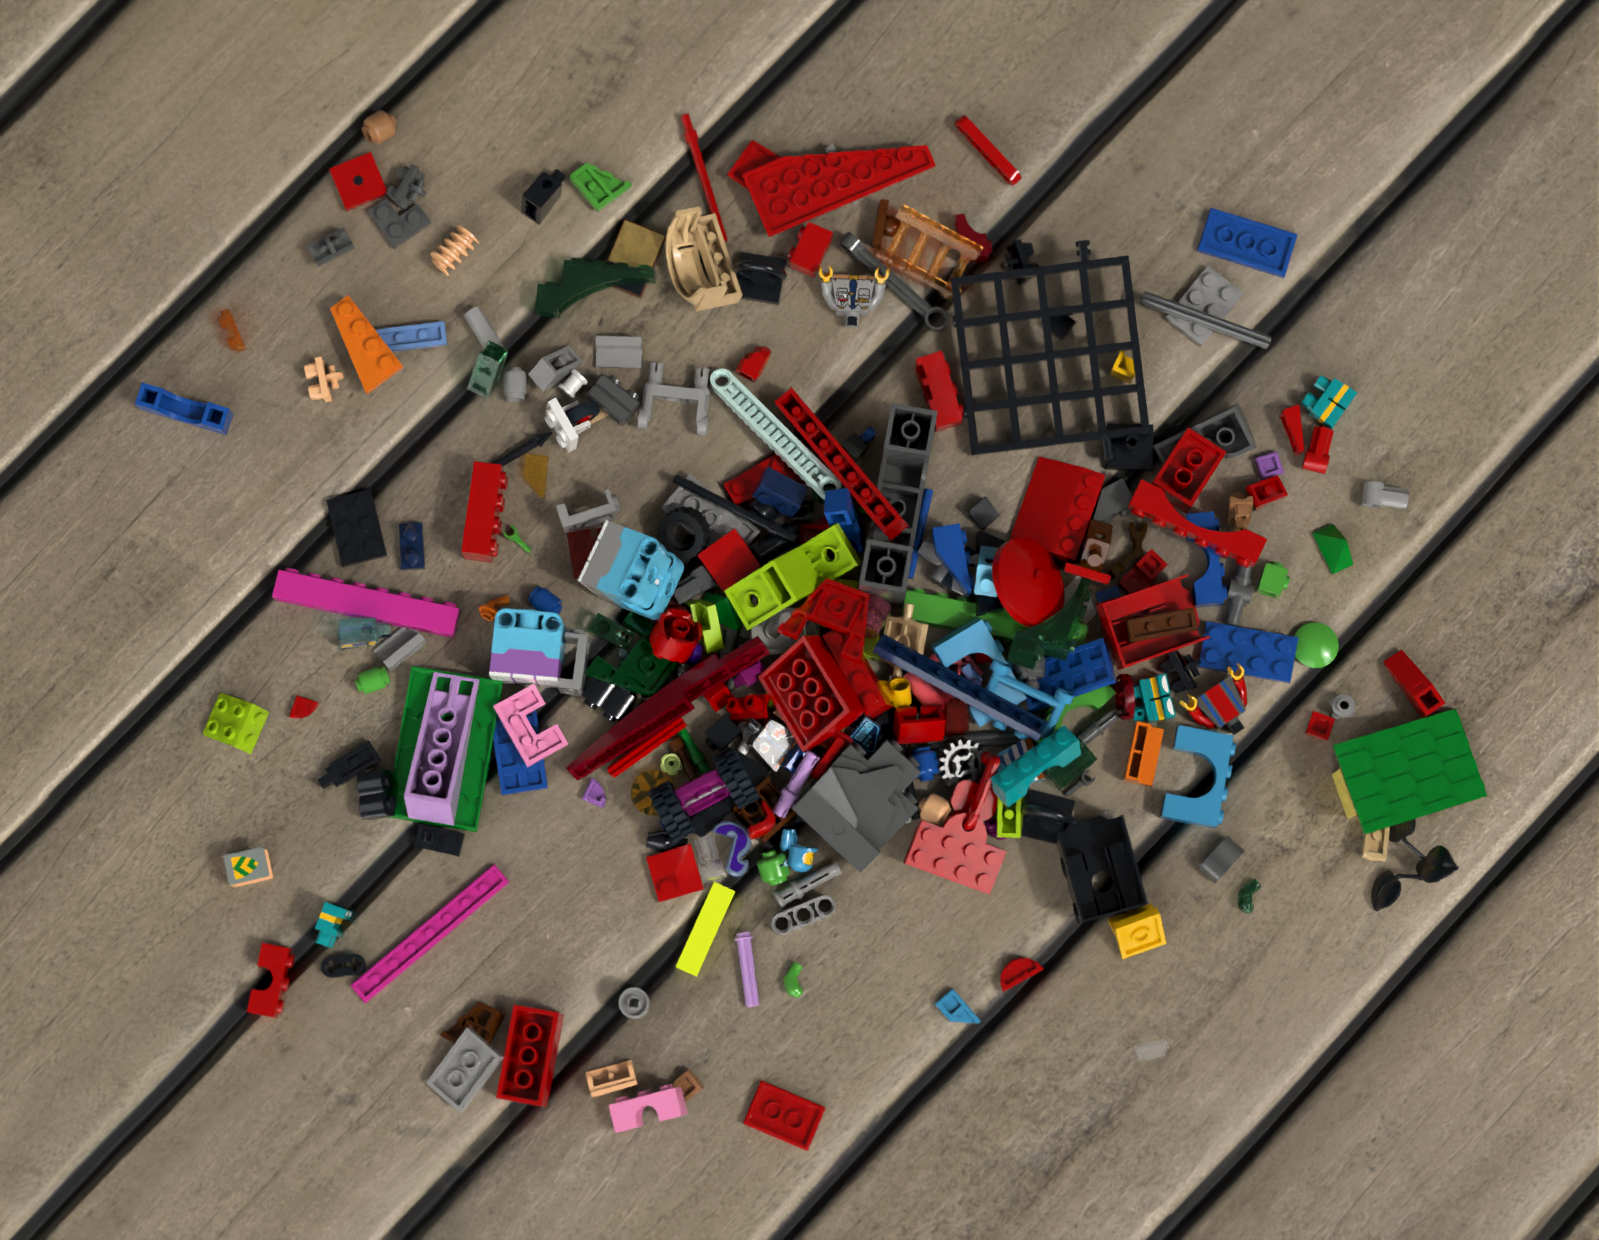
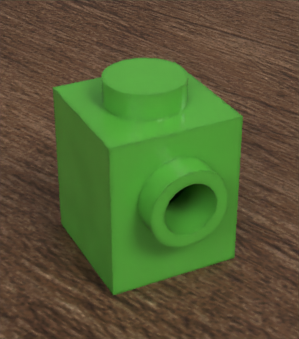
(1273, 580)

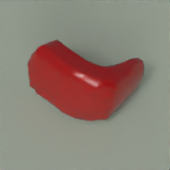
(765, 826)

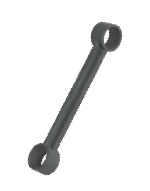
(855, 248)

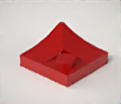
(751, 158)
(675, 873)

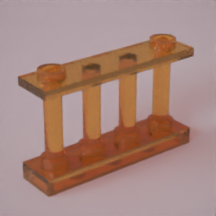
(928, 229)

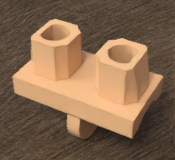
(322, 390)

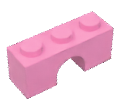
(628, 1112)

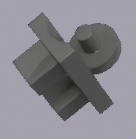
(409, 188)
(331, 247)

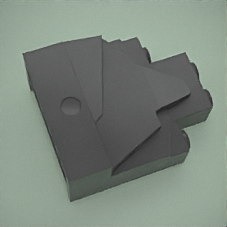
(861, 800)

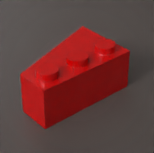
(939, 390)

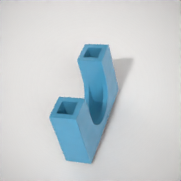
(976, 638)
(1216, 750)

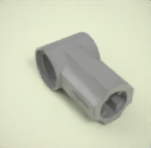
(1377, 496)

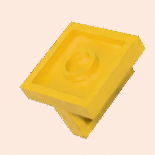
(1138, 930)

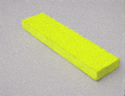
(705, 929)

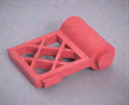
(931, 695)

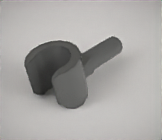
(1081, 782)

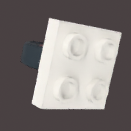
(570, 420)

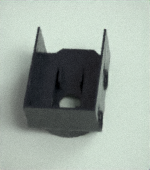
(1100, 847)

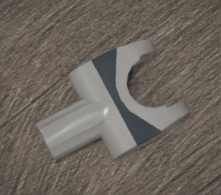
(940, 574)

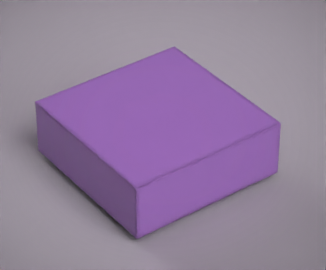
(1269, 465)

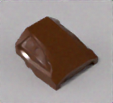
(753, 814)

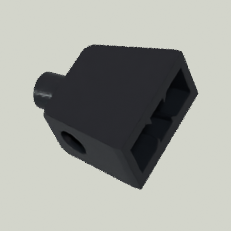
(542, 195)

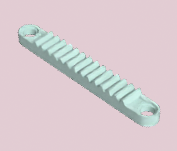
(773, 433)

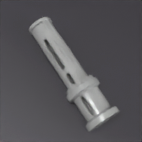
(795, 887)

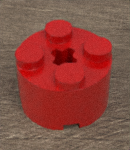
(675, 636)

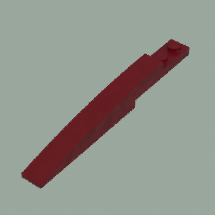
(666, 706)

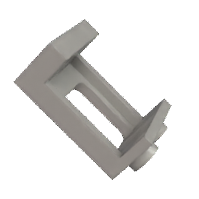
(591, 517)
(577, 685)

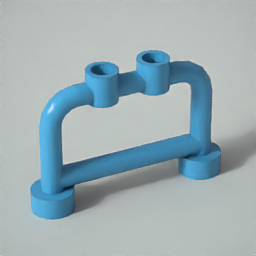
(1059, 700)

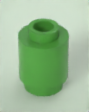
(372, 680)

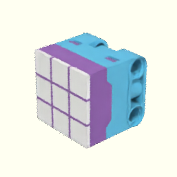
(528, 648)

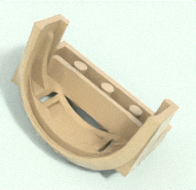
(685, 265)

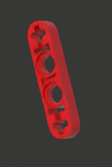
(988, 150)

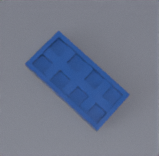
(1258, 652)
(1081, 673)
(512, 771)

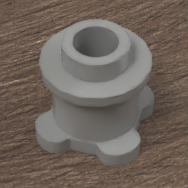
(1337, 711)

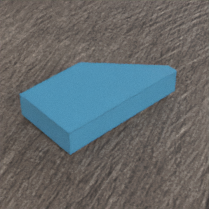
(956, 1009)

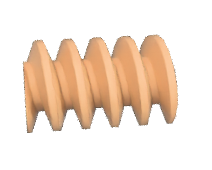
(453, 249)

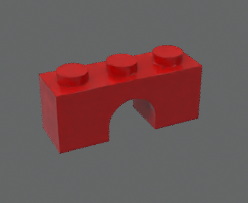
(270, 1001)

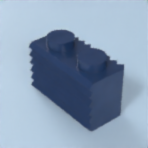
(779, 492)

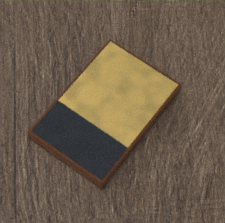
(636, 247)

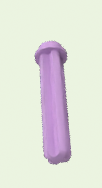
(747, 968)

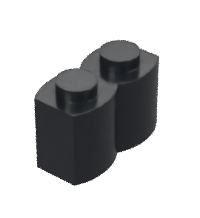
(608, 698)
(376, 794)

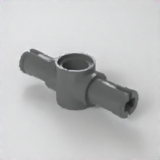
(1239, 594)

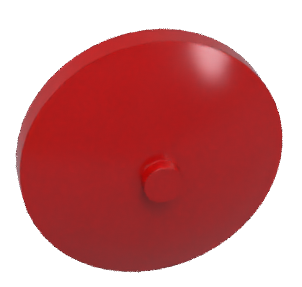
(1027, 581)

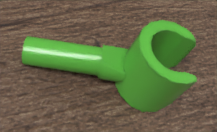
(515, 537)

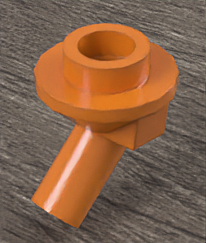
(489, 610)

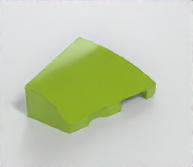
(706, 615)

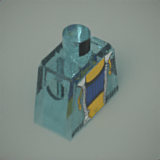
(351, 634)

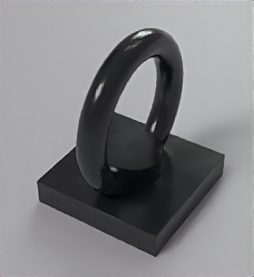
(760, 277)
(1046, 816)

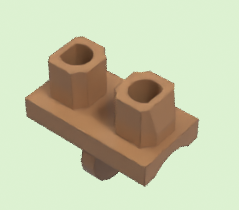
(1239, 511)

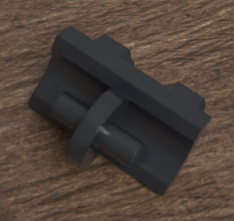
(1017, 258)
(1176, 662)

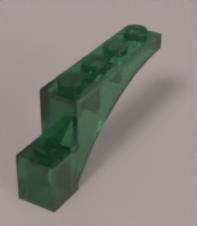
(584, 279)
(1053, 635)

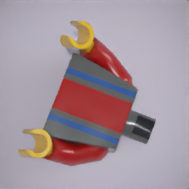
(1221, 703)

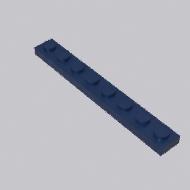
(960, 687)

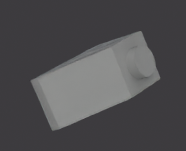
(555, 368)

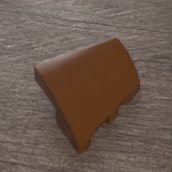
(481, 1019)

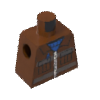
(1095, 549)

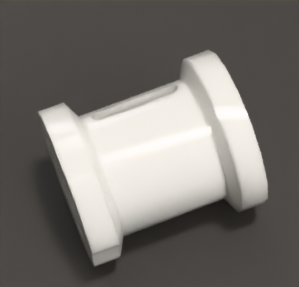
(573, 384)

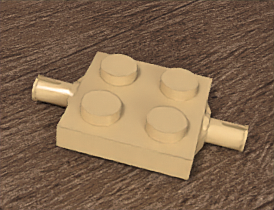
(906, 631)

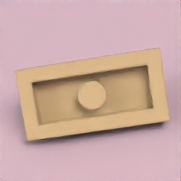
(1376, 845)

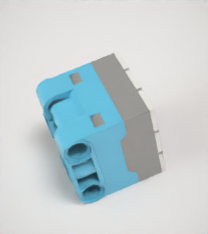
(631, 571)

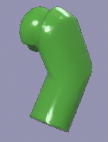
(790, 980)

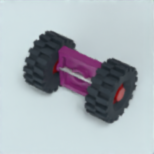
(702, 793)

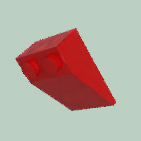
(1188, 469)

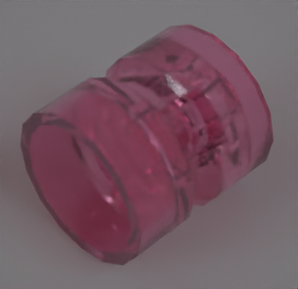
(877, 614)

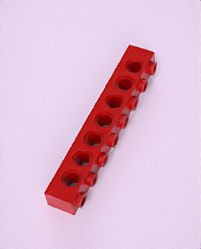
(841, 464)

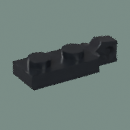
(350, 765)

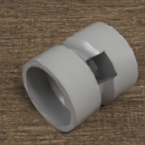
(634, 1003)

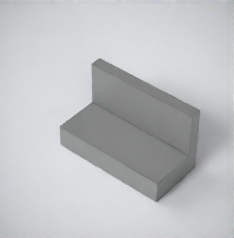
(618, 352)
(399, 647)

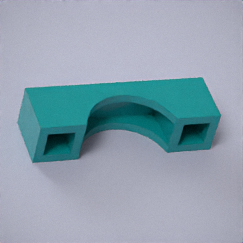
(1015, 779)

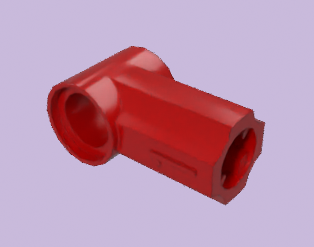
(1317, 456)

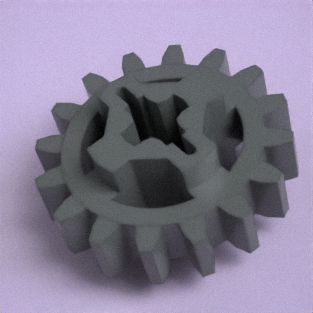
(968, 753)

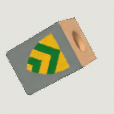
(248, 867)

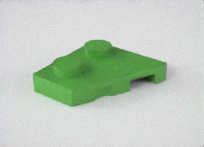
(598, 186)

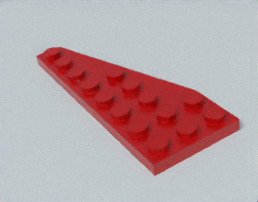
(812, 185)

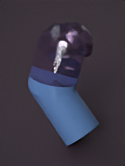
(971, 674)

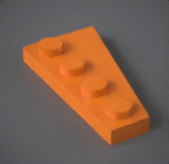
(366, 348)

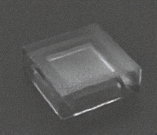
(726, 522)

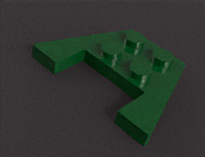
(641, 669)

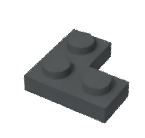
(399, 228)

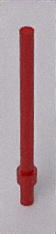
(692, 138)

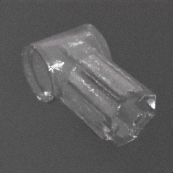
(710, 864)

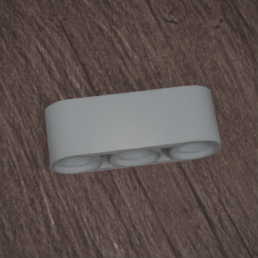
(815, 915)

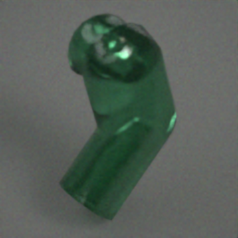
(1245, 896)

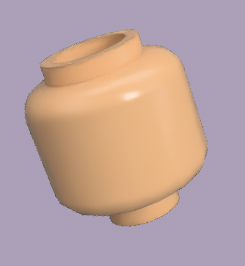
(935, 809)

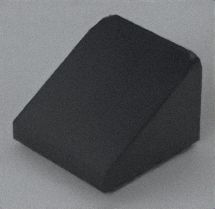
(983, 513)

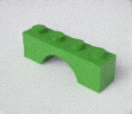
(1093, 700)

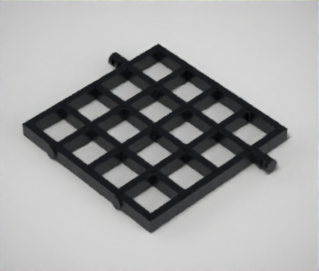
(1050, 356)

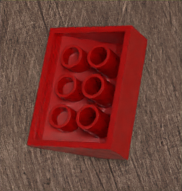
(1058, 507)
(811, 692)

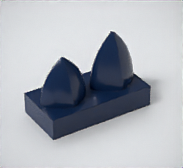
(412, 546)

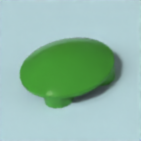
(1316, 645)

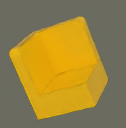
(1123, 368)

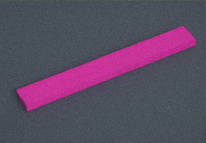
(429, 933)

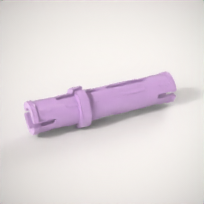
(796, 783)

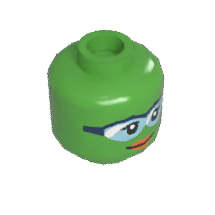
(773, 867)

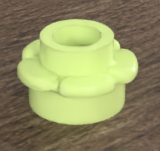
(671, 770)

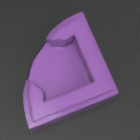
(595, 794)

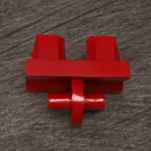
(746, 707)

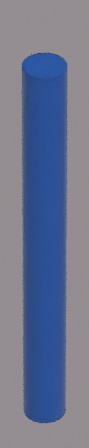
(924, 509)

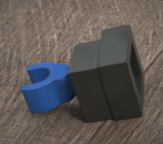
(856, 446)

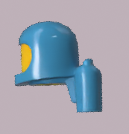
(800, 855)

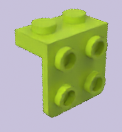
(235, 722)

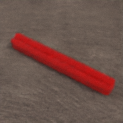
(645, 747)

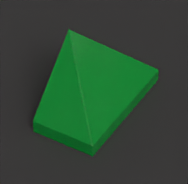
(1333, 548)
(726, 613)

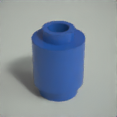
(545, 601)

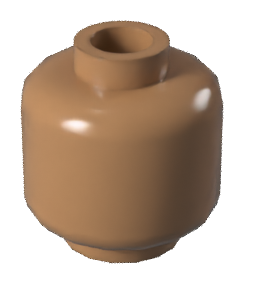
(379, 127)

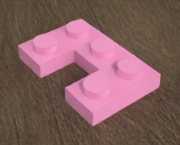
(513, 717)

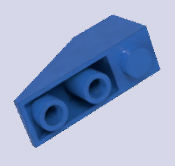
(950, 550)

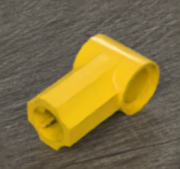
(898, 691)

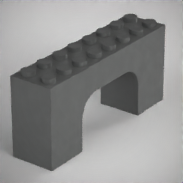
(902, 484)

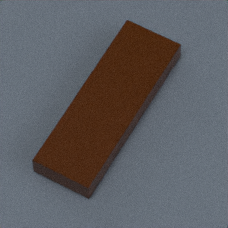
(1161, 625)

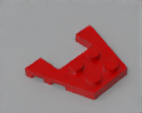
(836, 608)

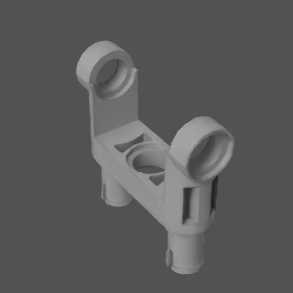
(656, 390)

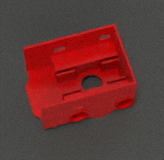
(1146, 601)

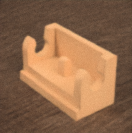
(611, 1078)

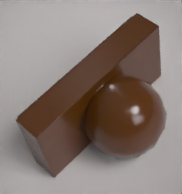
(884, 224)

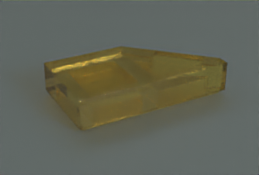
(536, 472)

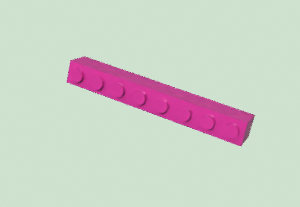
(361, 602)

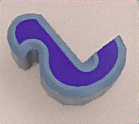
(739, 848)

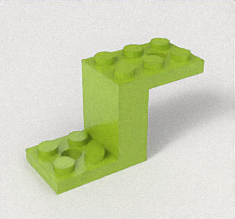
(792, 576)

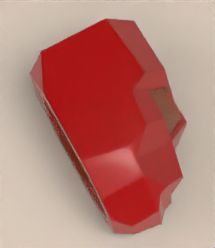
(753, 363)

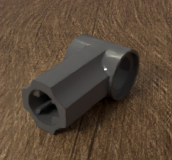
(698, 582)

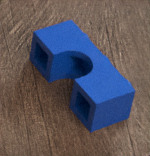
(841, 509)

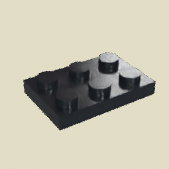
(356, 528)

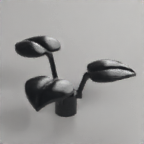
(1431, 869)

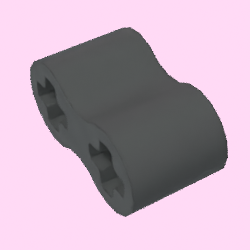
(1221, 859)

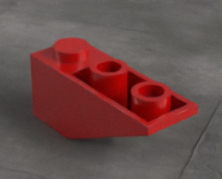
(1414, 684)

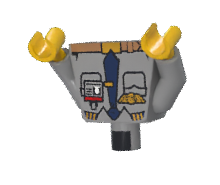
(852, 294)

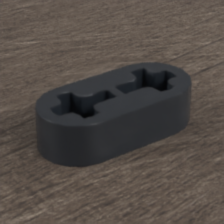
(343, 959)

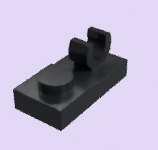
(439, 840)

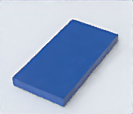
(1247, 242)

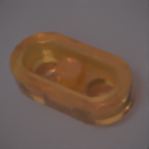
(227, 322)

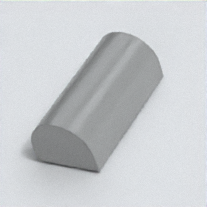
(482, 327)

